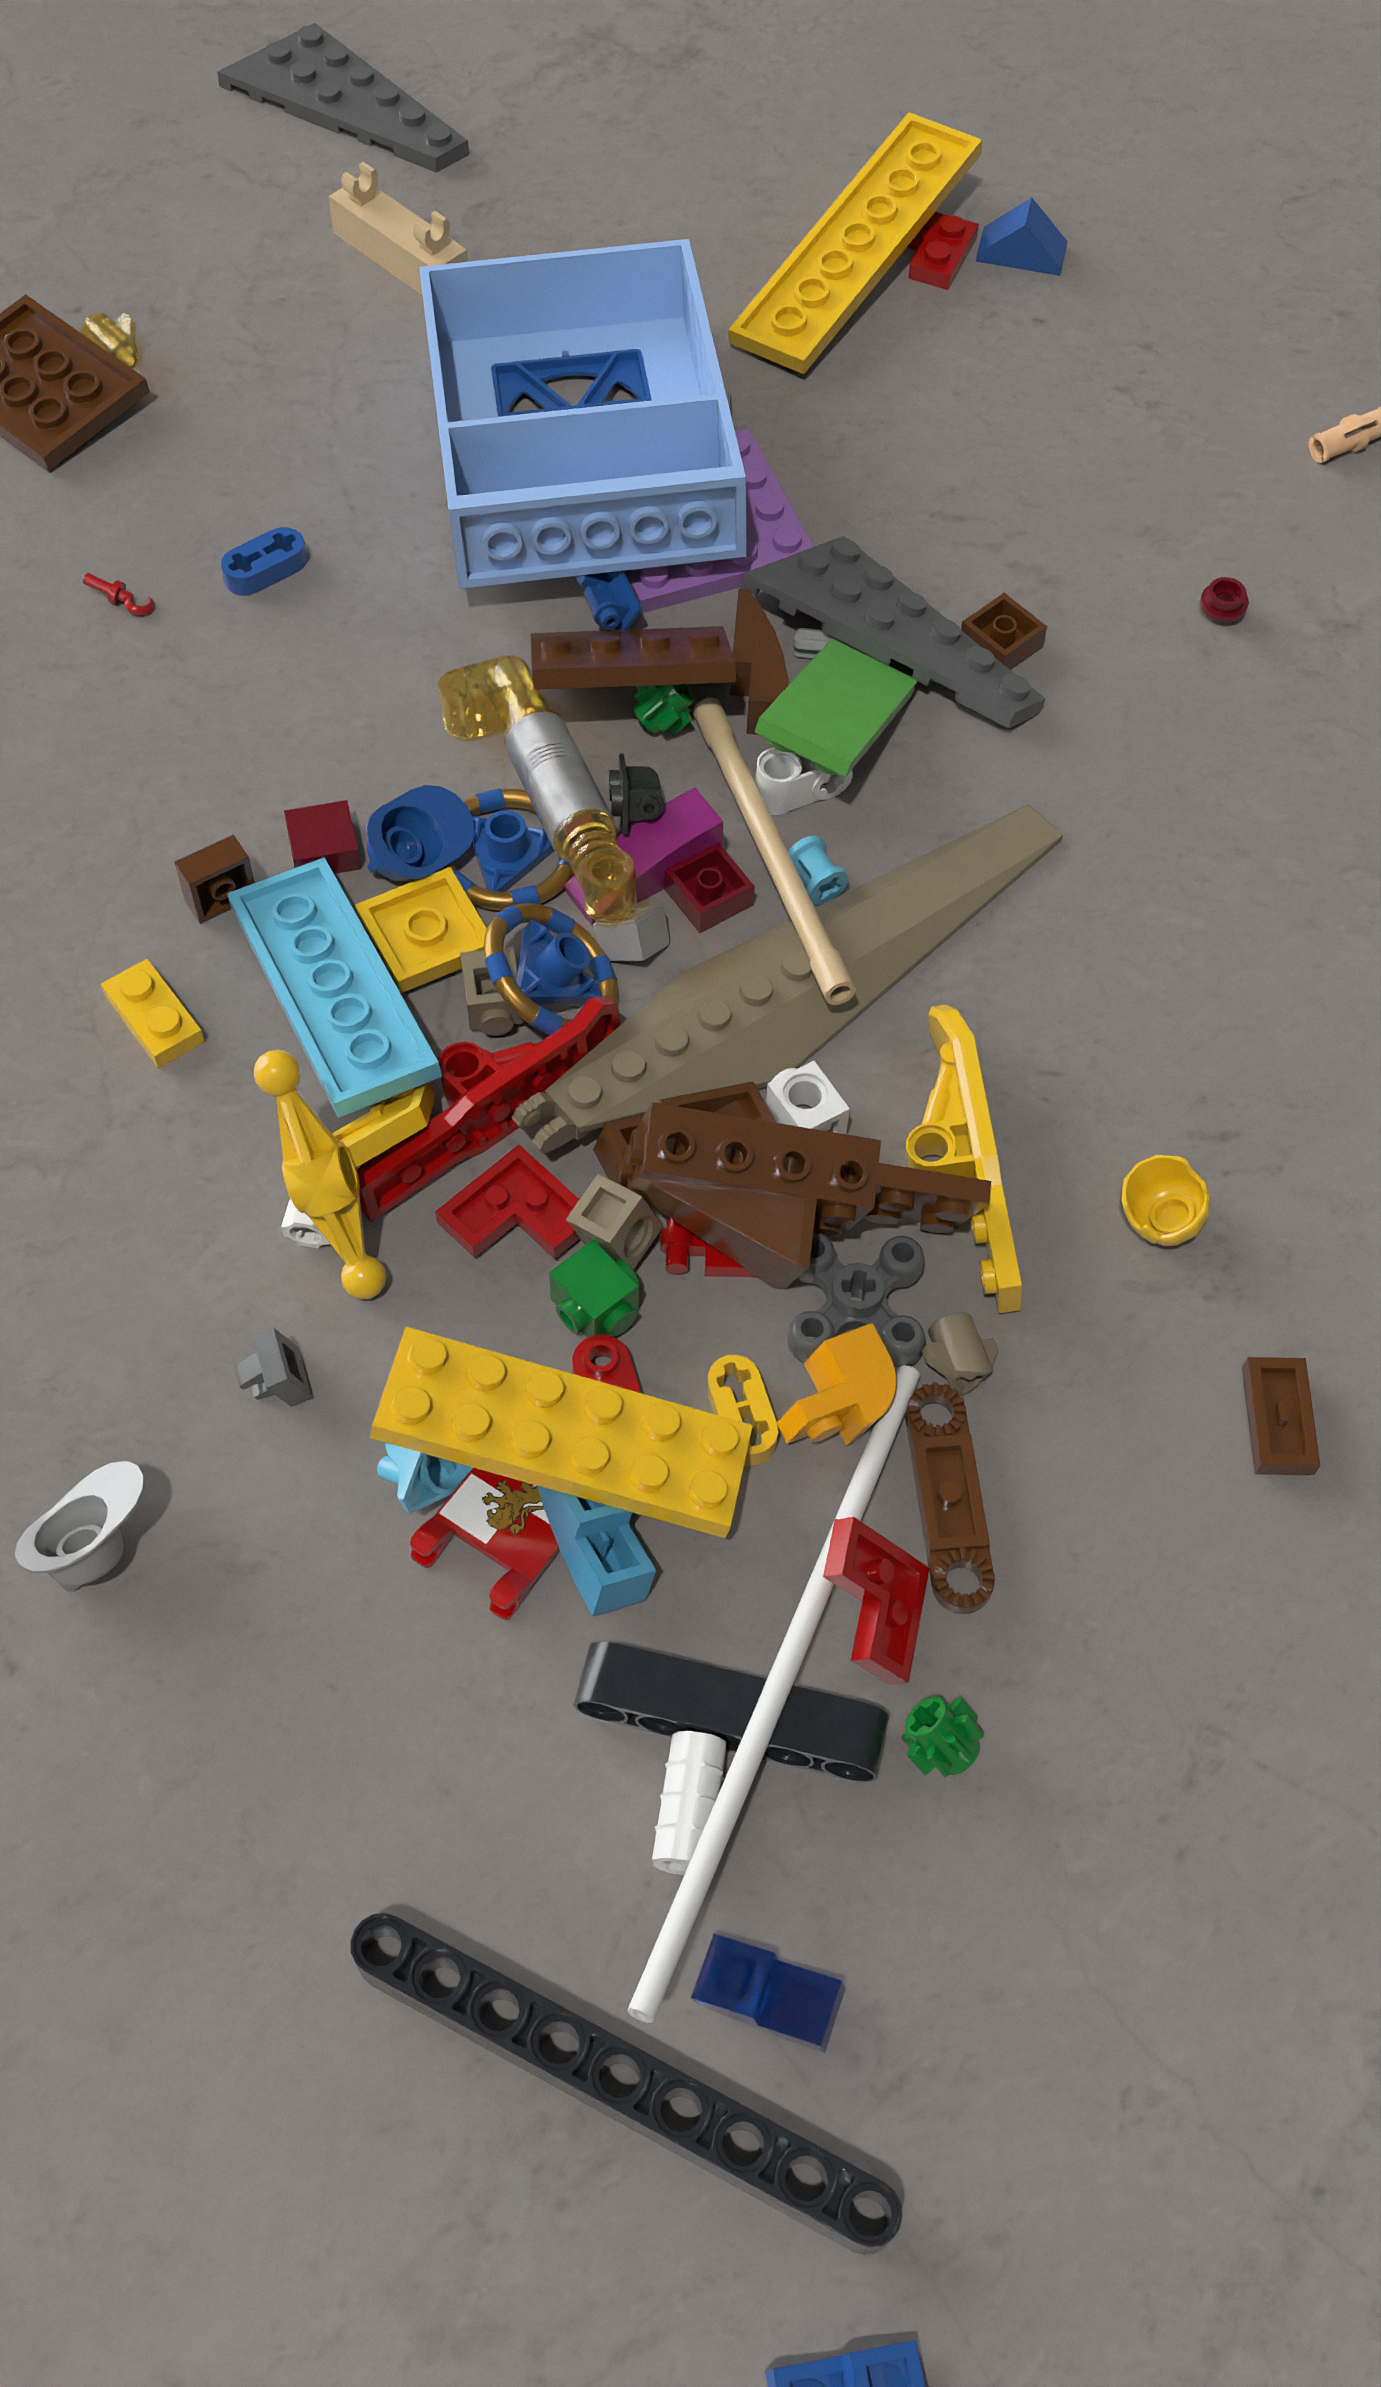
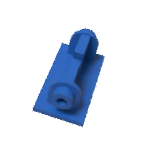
(611, 599)

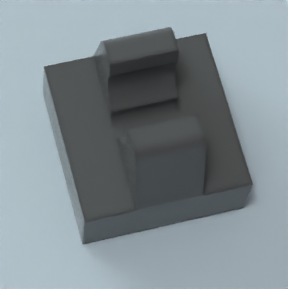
(274, 1369)

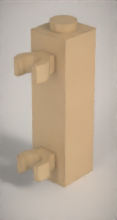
(390, 231)

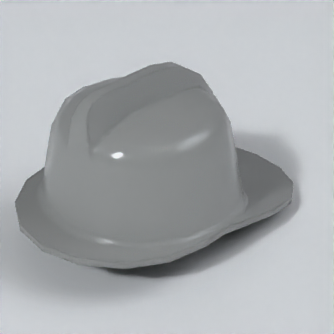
(85, 1529)

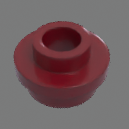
(1224, 600)

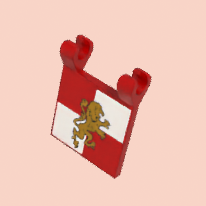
(502, 1522)

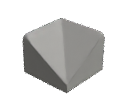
(635, 937)

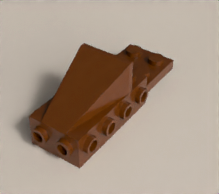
(770, 1185)

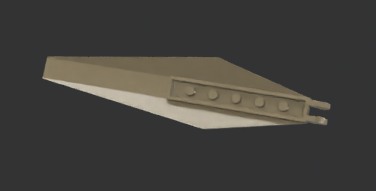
(760, 1002)

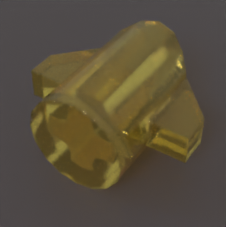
(114, 337)

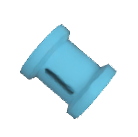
(818, 870)

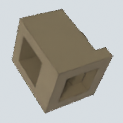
(484, 1003)

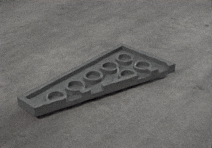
(340, 91)
(889, 621)

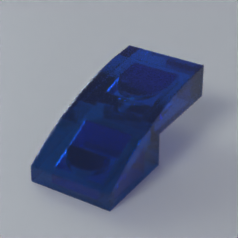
(768, 1993)

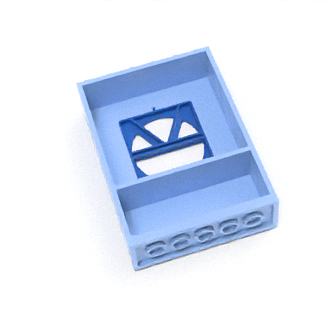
(592, 479)

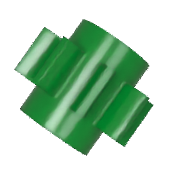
(664, 707)
(942, 1736)

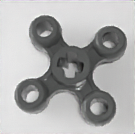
(863, 1282)

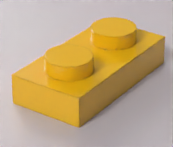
(152, 1013)

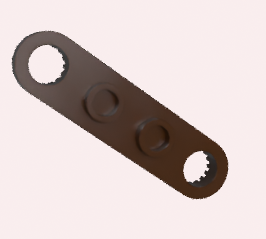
(949, 1498)

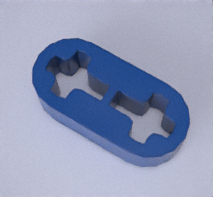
(264, 561)

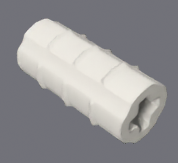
(687, 1798)

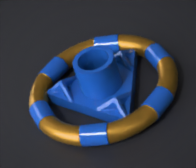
(508, 852)
(548, 966)

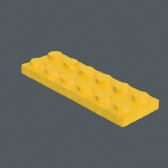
(563, 1432)

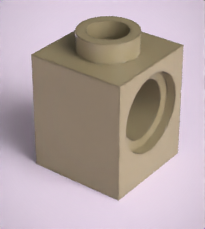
(615, 1220)

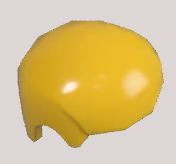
(1165, 1200)

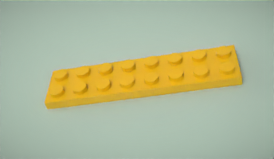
(855, 243)

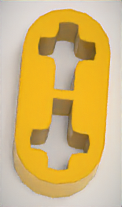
(754, 1404)

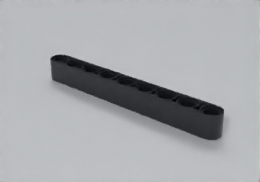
(640, 2110)

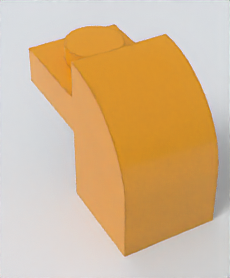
(853, 1388)

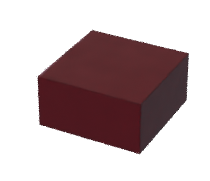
(321, 833)
(709, 887)

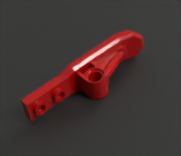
(481, 1100)

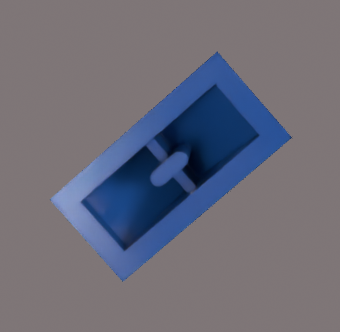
(1023, 241)

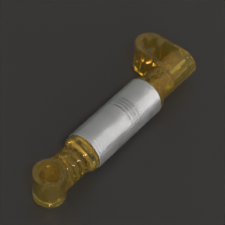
(550, 772)

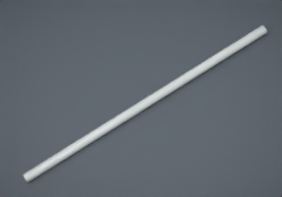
(763, 1720)

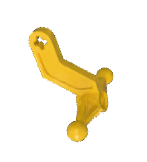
(323, 1164)

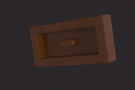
(1281, 1416)

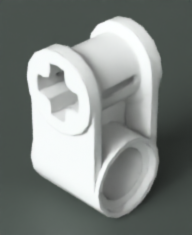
(794, 781)

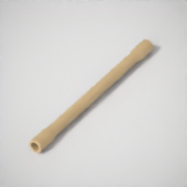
(824, 959)

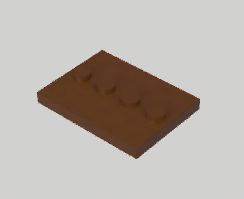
(57, 384)
(631, 658)

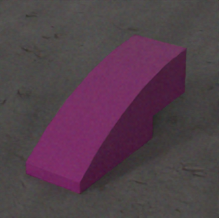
(657, 844)

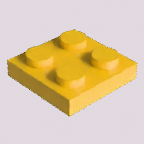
(422, 928)

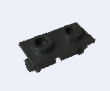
(634, 793)

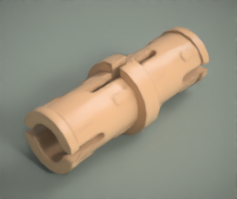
(1333, 441)

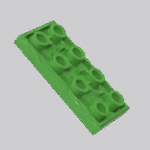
(835, 708)

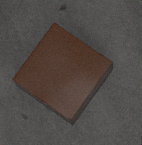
(1006, 630)
(211, 874)

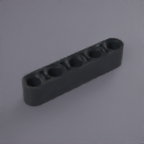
(678, 1695)

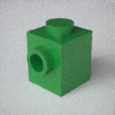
(595, 1292)

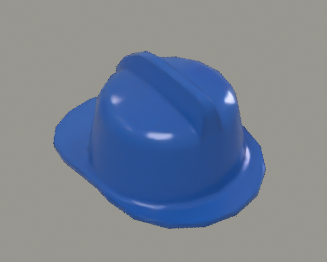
(418, 833)

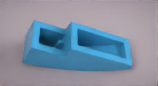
(599, 1551)

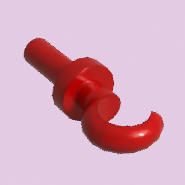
(116, 593)

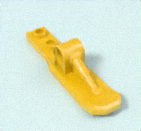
(962, 1134)

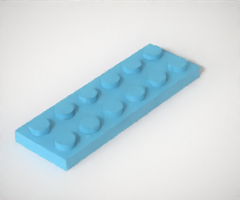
(333, 987)

